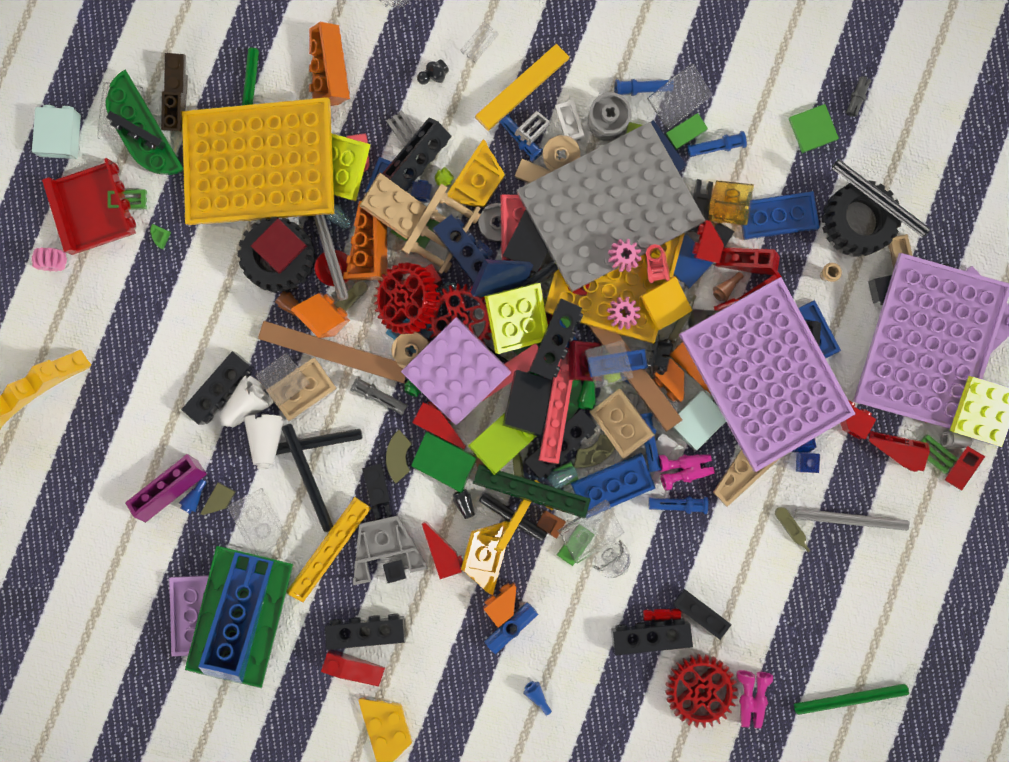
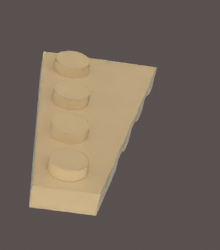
(737, 479)

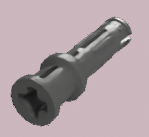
(370, 391)

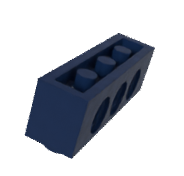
(443, 232)

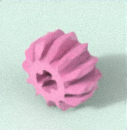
(49, 259)
(630, 261)
(629, 309)

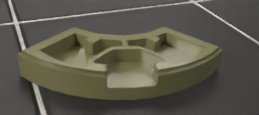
(594, 454)
(396, 456)

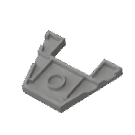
(384, 539)

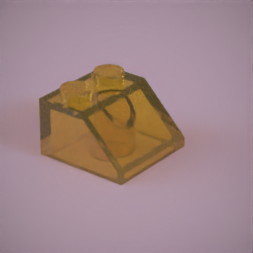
(731, 202)

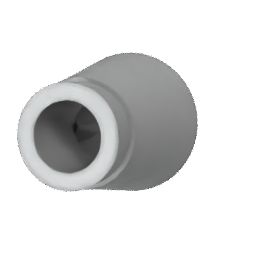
(953, 440)

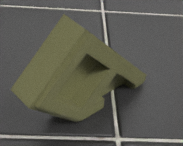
(218, 499)

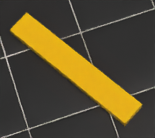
(521, 87)
(328, 549)

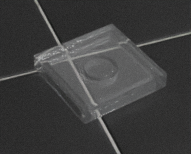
(609, 364)
(282, 379)

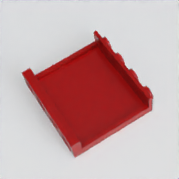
(82, 208)

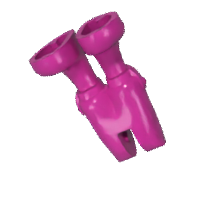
(690, 467)
(748, 703)

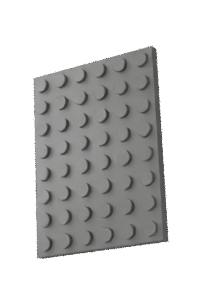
(608, 196)

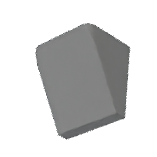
(665, 444)

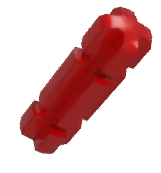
(661, 614)

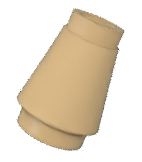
(834, 272)

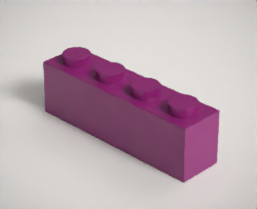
(165, 488)

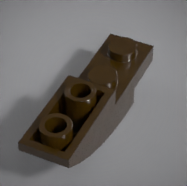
(174, 92)

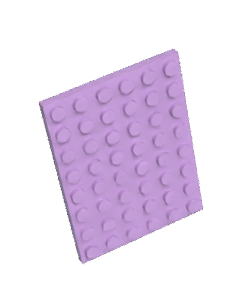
(929, 339)
(767, 374)

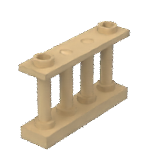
(432, 213)

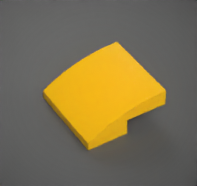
(666, 303)

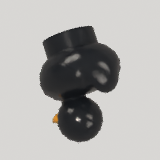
(435, 71)

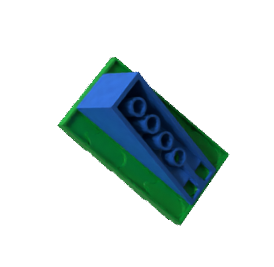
(240, 600)

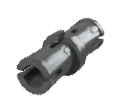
(858, 96)

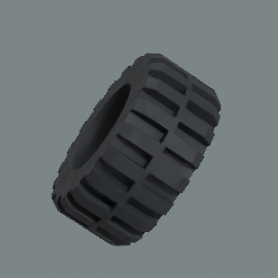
(844, 236)
(270, 281)

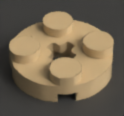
(559, 143)
(405, 341)

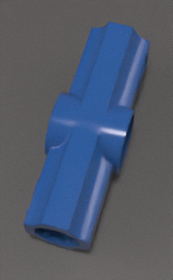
(501, 636)

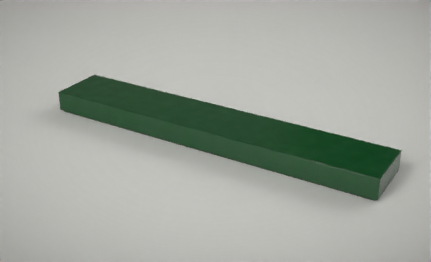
(532, 491)

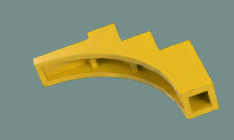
(39, 380)

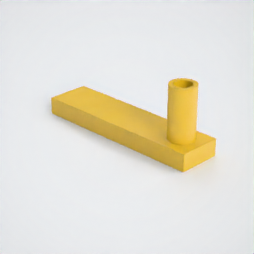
(513, 524)

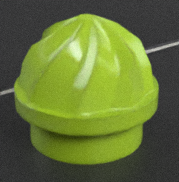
(443, 177)

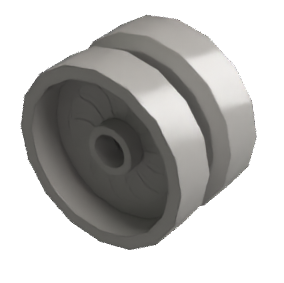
(609, 105)

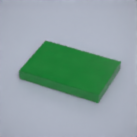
(444, 461)

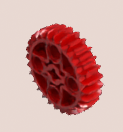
(446, 297)
(406, 298)
(697, 698)

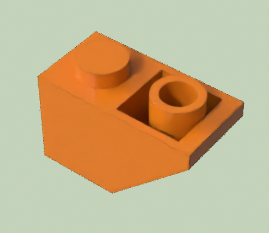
(671, 381)
(502, 606)

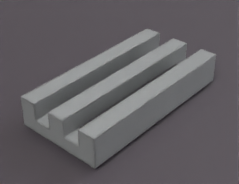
(396, 119)
(525, 136)

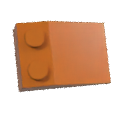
(321, 315)

